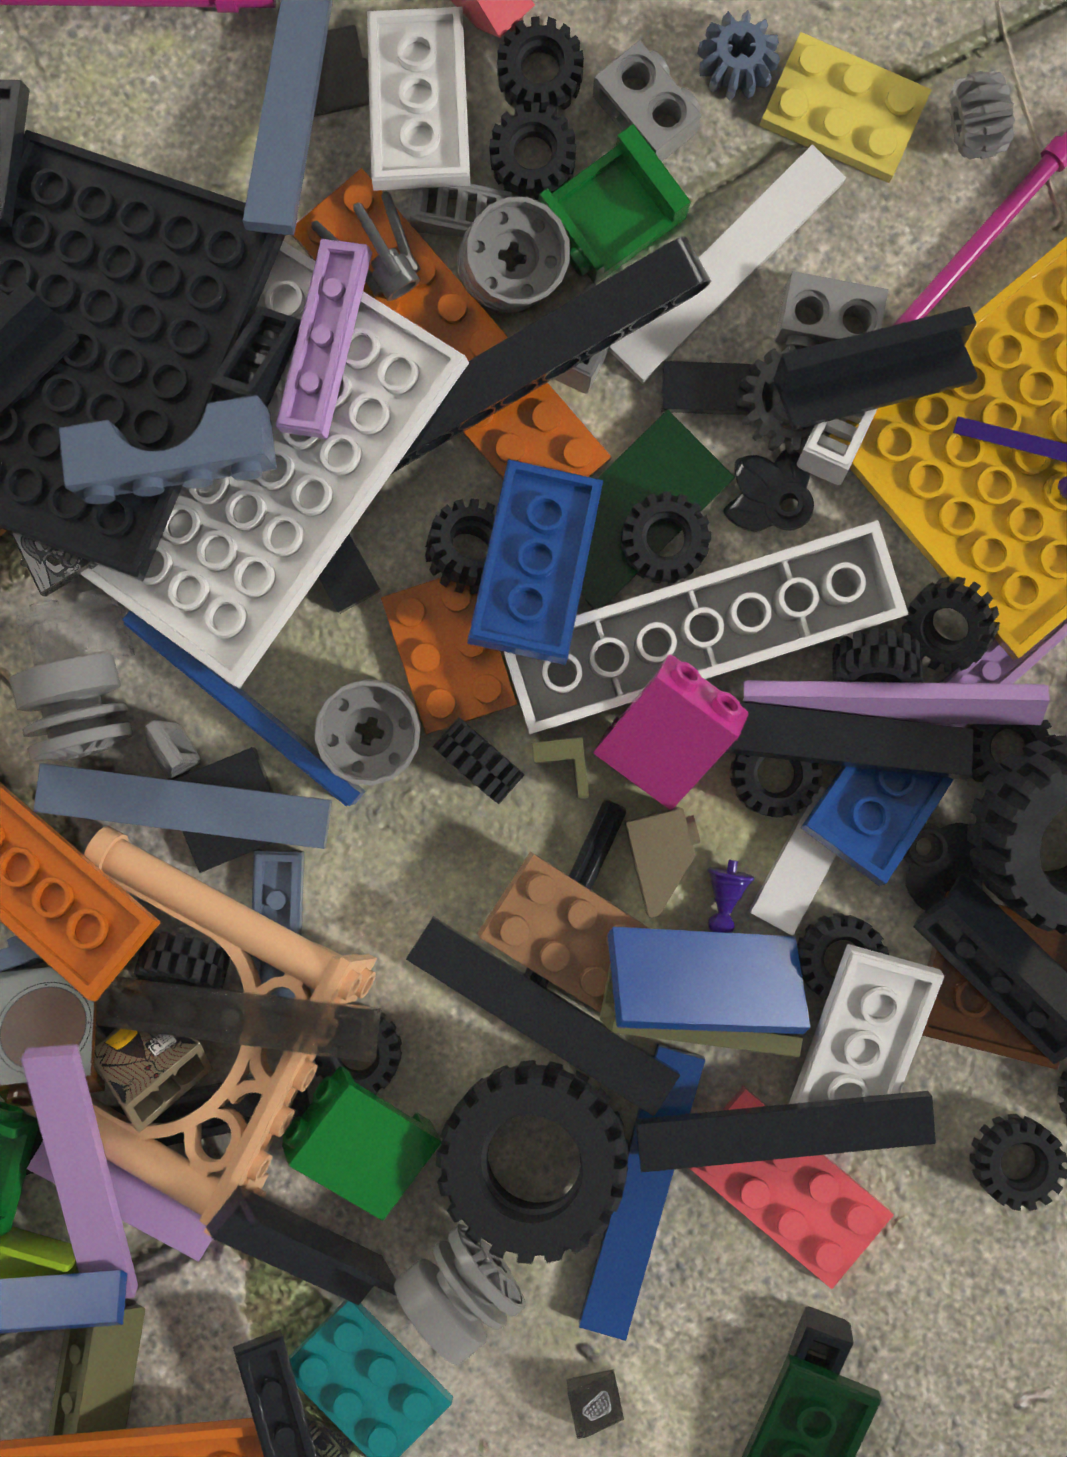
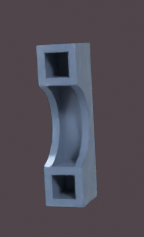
(229, 442)

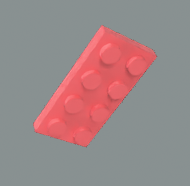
(802, 1205)

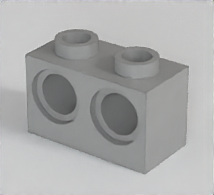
(642, 105)
(830, 302)

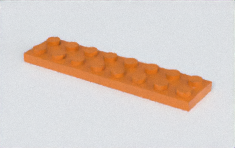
(530, 430)

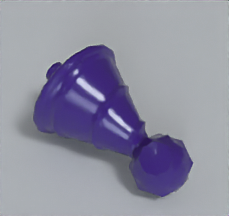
(728, 889)

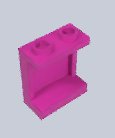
(672, 732)

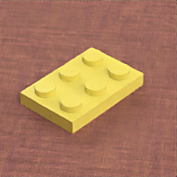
(845, 107)

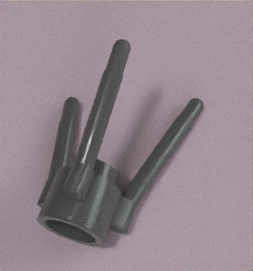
(393, 272)

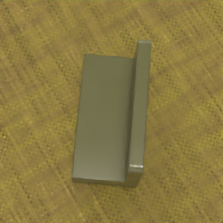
(565, 750)

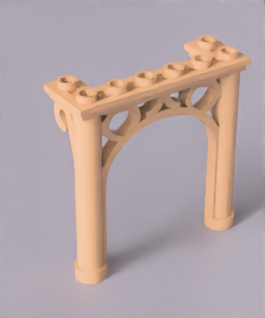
(200, 1180)

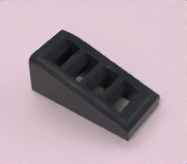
(232, 377)
(824, 1335)

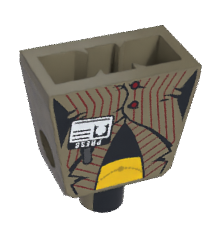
(148, 1070)

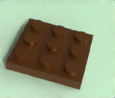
(971, 1020)

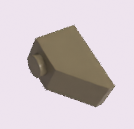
(661, 854)

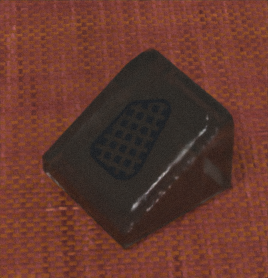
(594, 1402)

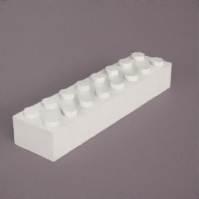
(714, 624)

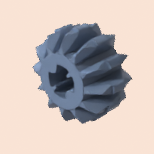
(727, 42)

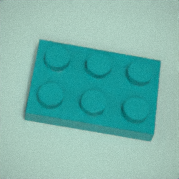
(368, 1382)

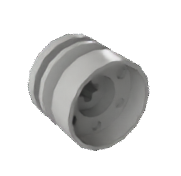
(536, 242)
(71, 706)
(343, 745)
(459, 1295)

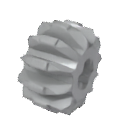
(981, 114)

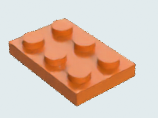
(442, 669)

